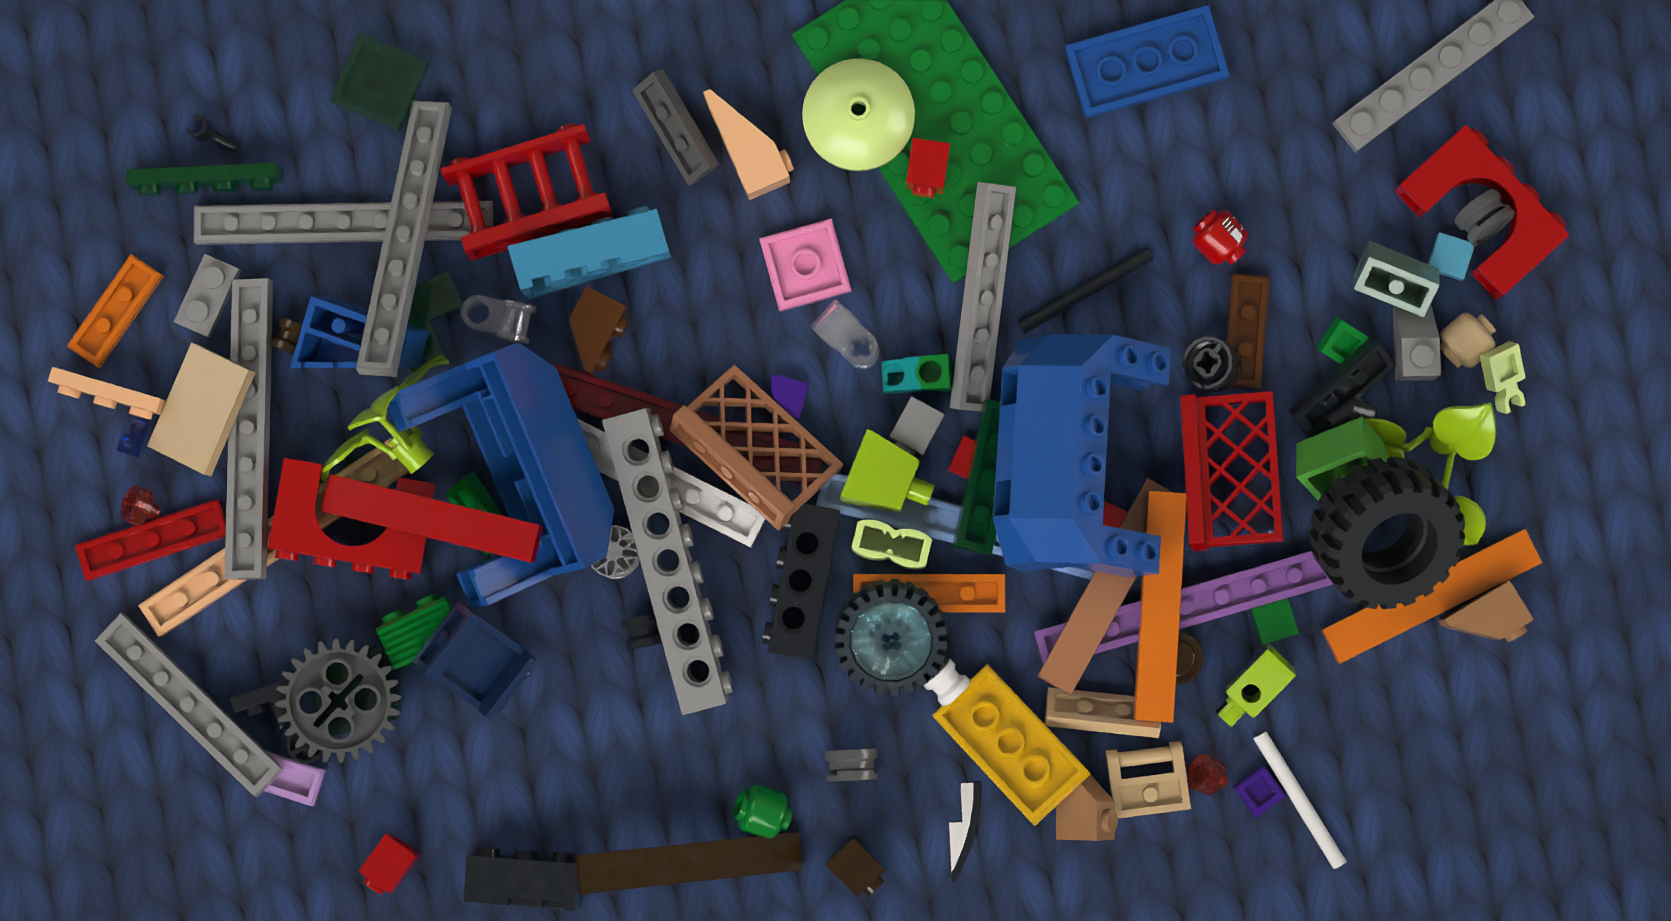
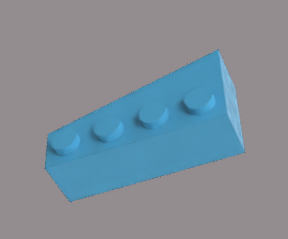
(589, 252)

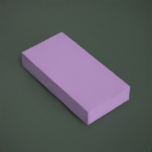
(297, 780)

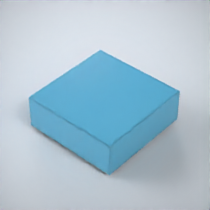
(1451, 256)

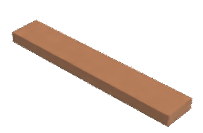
(1093, 611)

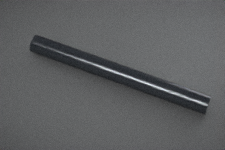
(1085, 290)

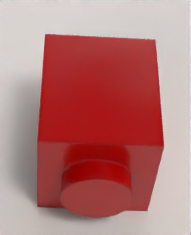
(927, 167)
(388, 864)

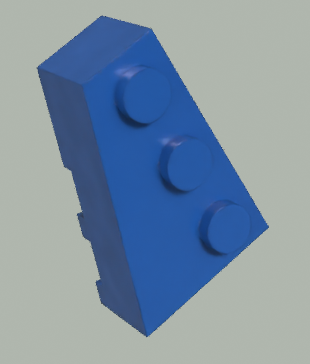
(334, 335)

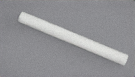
(1299, 800)

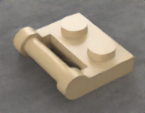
(1148, 793)

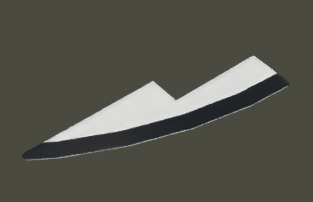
(963, 832)

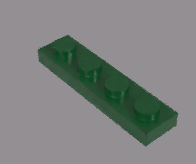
(220, 177)
(975, 522)

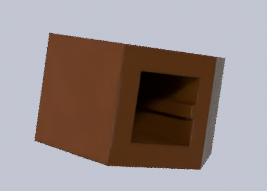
(595, 325)

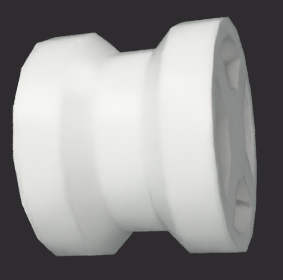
(947, 683)

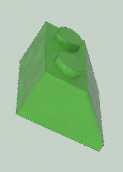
(1334, 452)

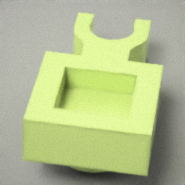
(1501, 372)

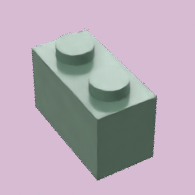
(1396, 279)

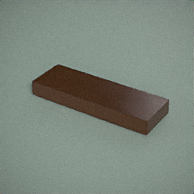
(1248, 326)

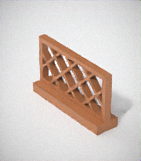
(733, 467)

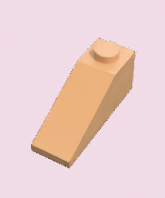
(751, 151)

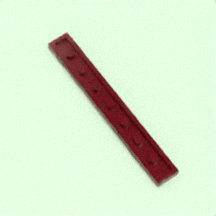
(608, 400)

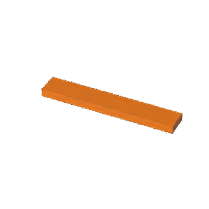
(1465, 581)
(1160, 610)

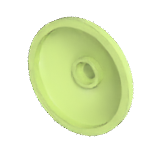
(861, 140)

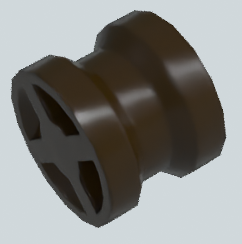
(288, 336)

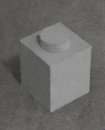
(916, 427)

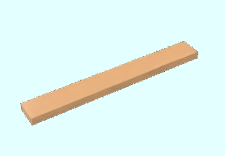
(208, 582)

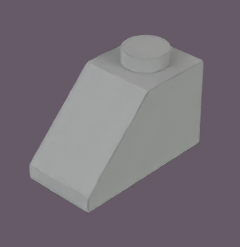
(1416, 346)

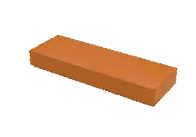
(115, 311)

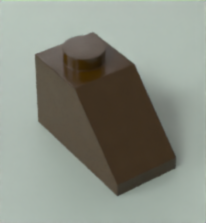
(856, 868)

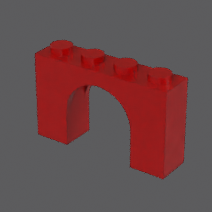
(1531, 232)
(298, 531)

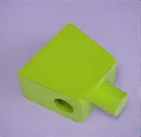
(884, 477)

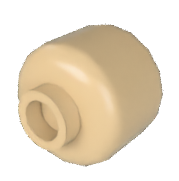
(1467, 339)

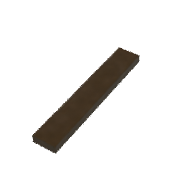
(687, 863)

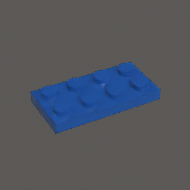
(1146, 62)

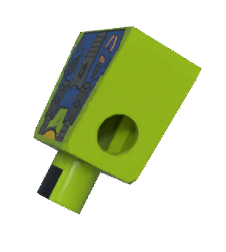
(1265, 670)

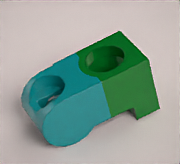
(917, 374)

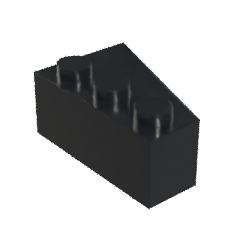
(522, 879)

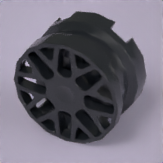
(1211, 364)

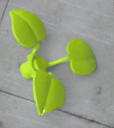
(1455, 430)
(406, 446)

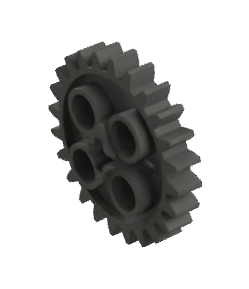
(364, 723)

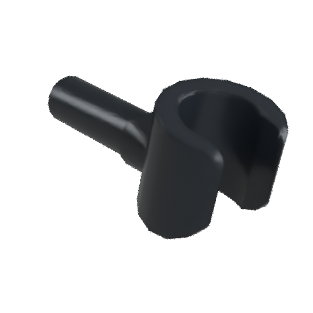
(207, 132)

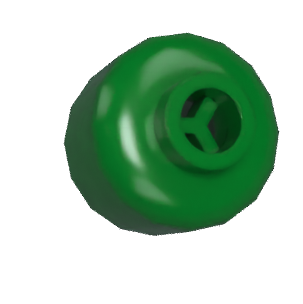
(762, 811)

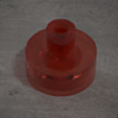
(138, 506)
(1207, 775)

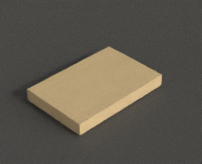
(201, 409)

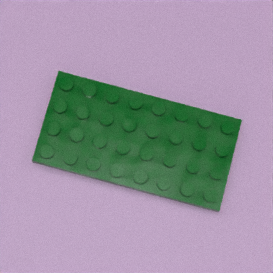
(954, 103)

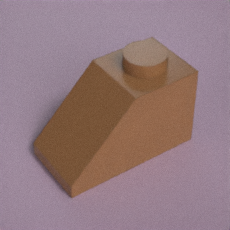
(1491, 615)
(1086, 814)

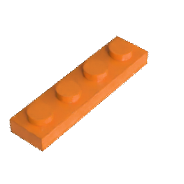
(951, 591)

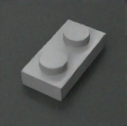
(207, 296)

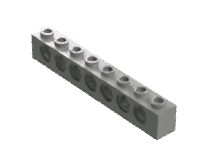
(691, 692)

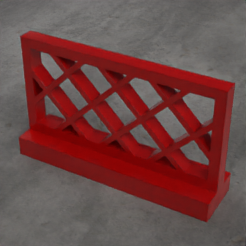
(1198, 470)

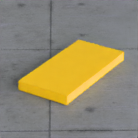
(1011, 745)

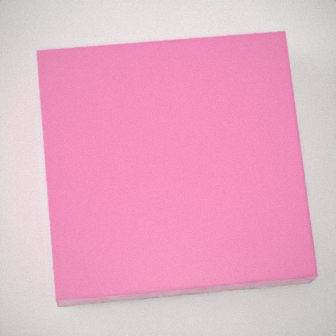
(805, 265)

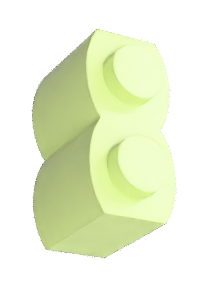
(902, 547)

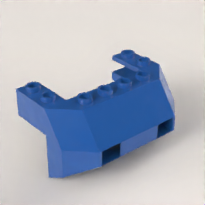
(1057, 453)
(533, 457)

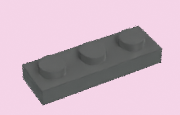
(675, 127)

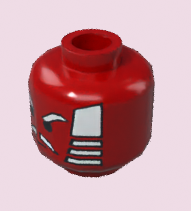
(1220, 237)

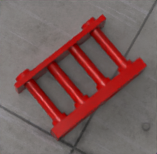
(553, 216)

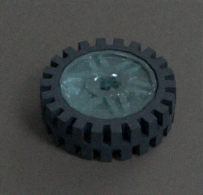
(891, 664)

